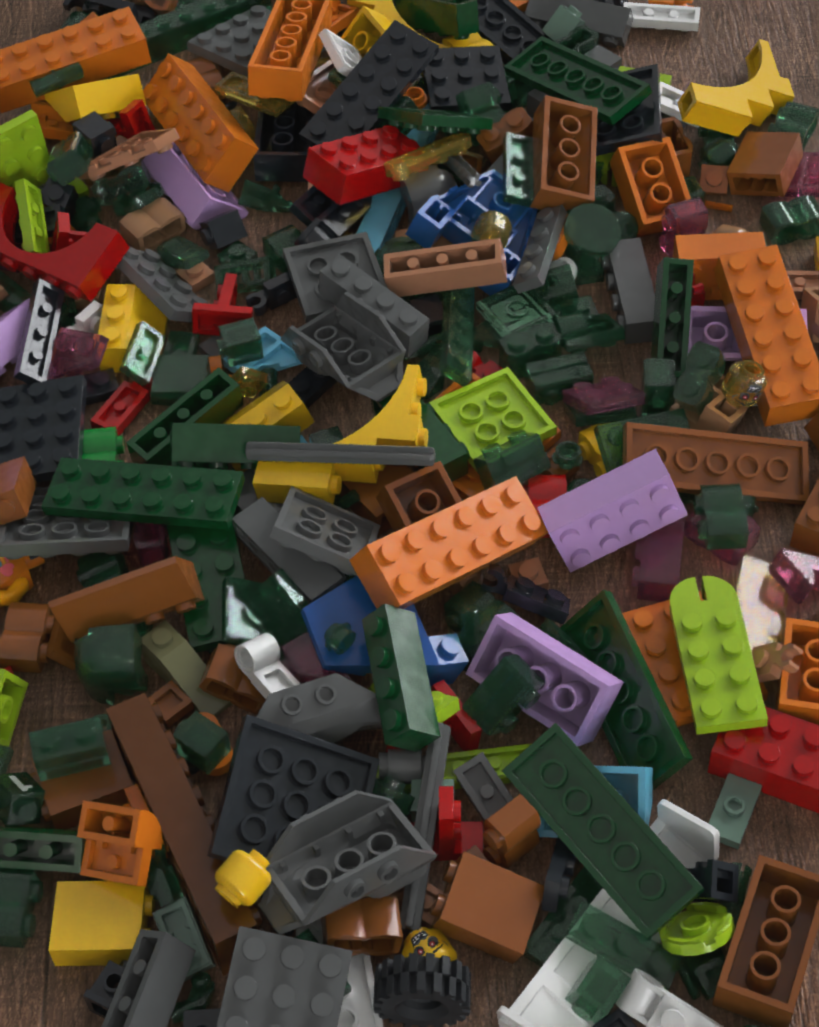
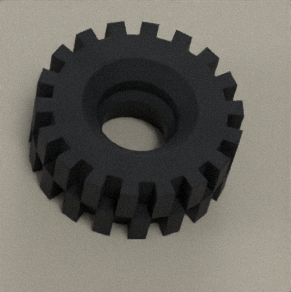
(422, 990)

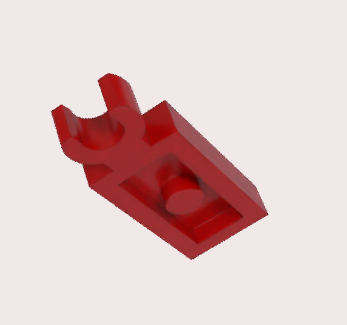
(122, 406)

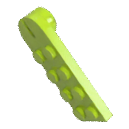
(716, 657)

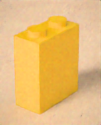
(97, 921)

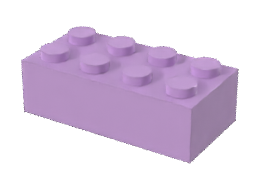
(612, 510)
(574, 689)

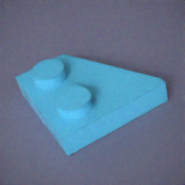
(275, 352)

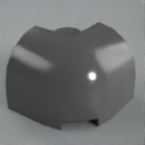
(422, 186)

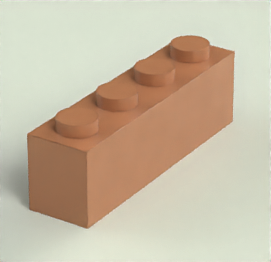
(445, 267)

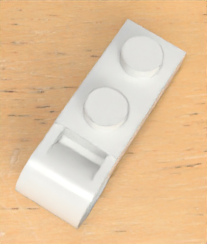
(261, 664)
(656, 1007)

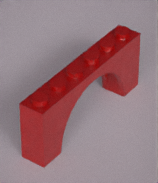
(76, 269)

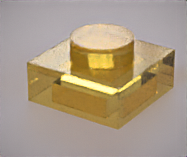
(250, 381)

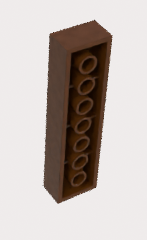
(185, 826)

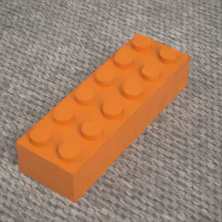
(100, 45)
(288, 49)
(207, 130)
(770, 332)
(449, 545)

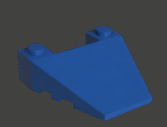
(457, 211)
(350, 604)

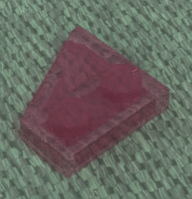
(806, 177)
(76, 352)

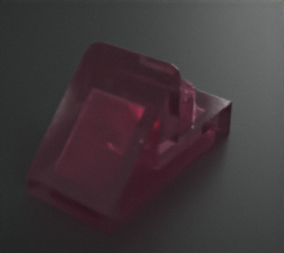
(795, 573)

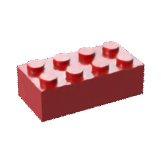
(355, 164)
(776, 756)

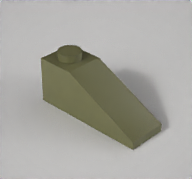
(177, 661)

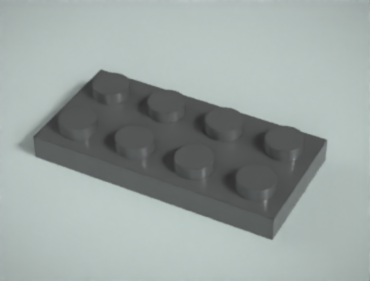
(160, 284)

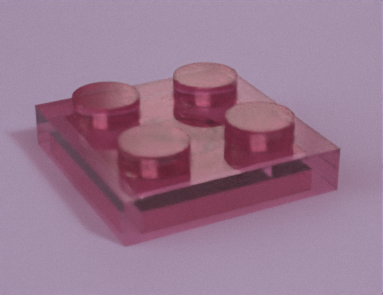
(603, 396)

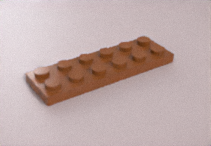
(761, 465)

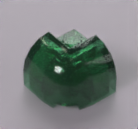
(110, 662)

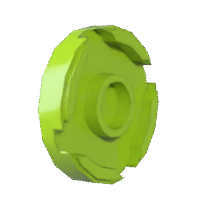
(698, 929)

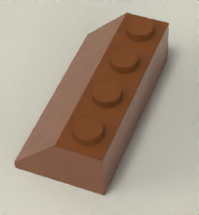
(564, 153)
(130, 598)

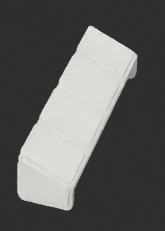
(543, 998)

